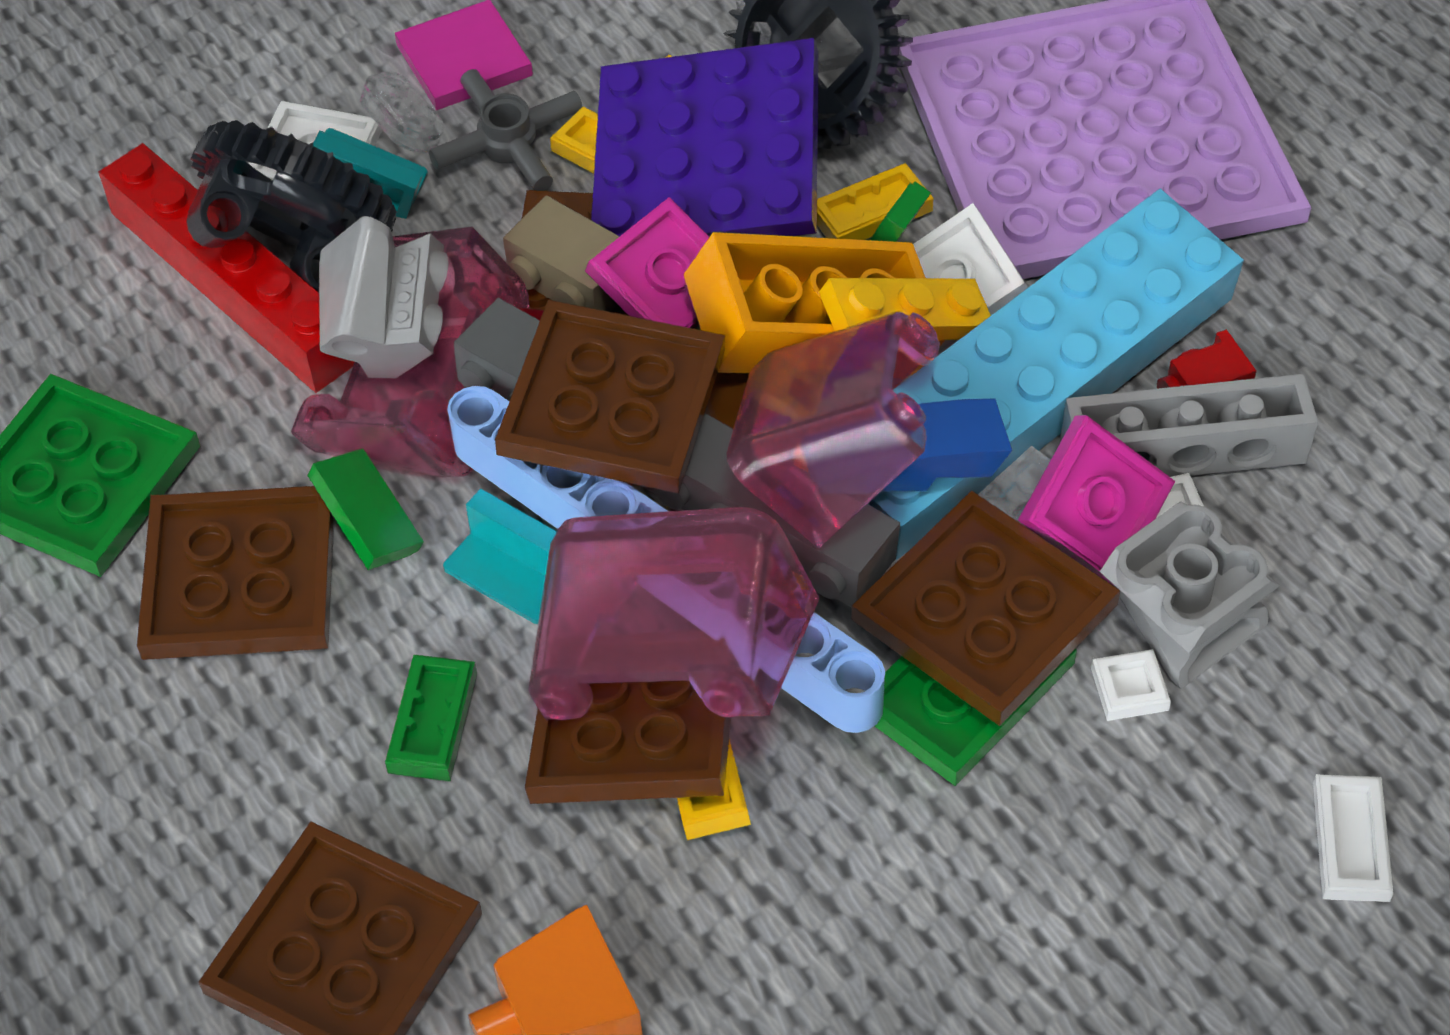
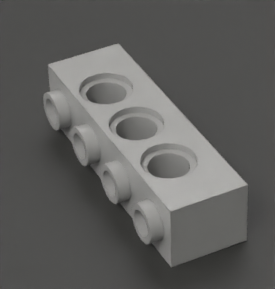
(1209, 424)

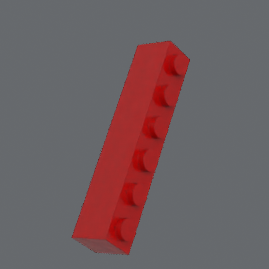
(238, 277)

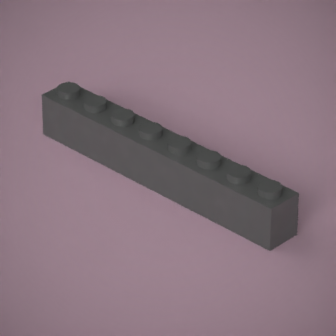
(842, 569)

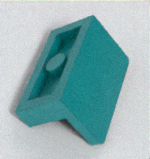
(396, 175)
(503, 555)

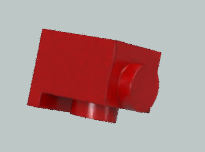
(1212, 364)

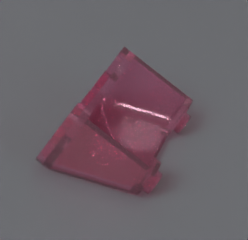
(406, 418)
(825, 427)
(670, 600)

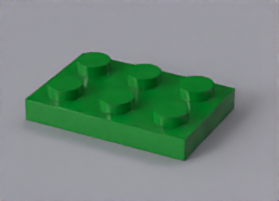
(942, 726)

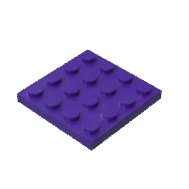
(714, 133)

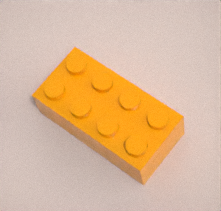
(768, 287)

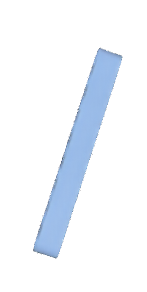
(565, 494)

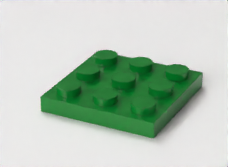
(84, 472)

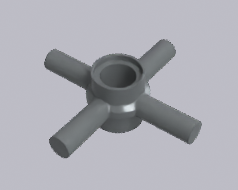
(505, 129)

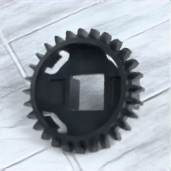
(867, 85)
(298, 207)

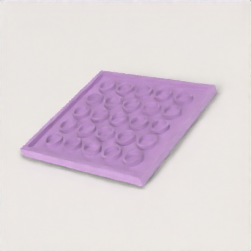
(1089, 113)

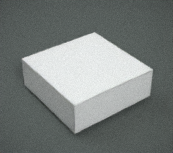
(1130, 685)

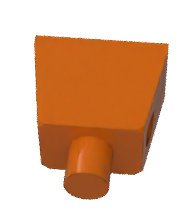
(560, 986)

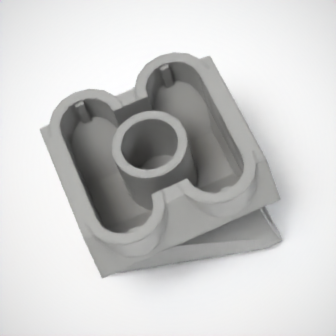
(380, 298)
(1190, 589)

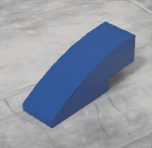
(961, 442)

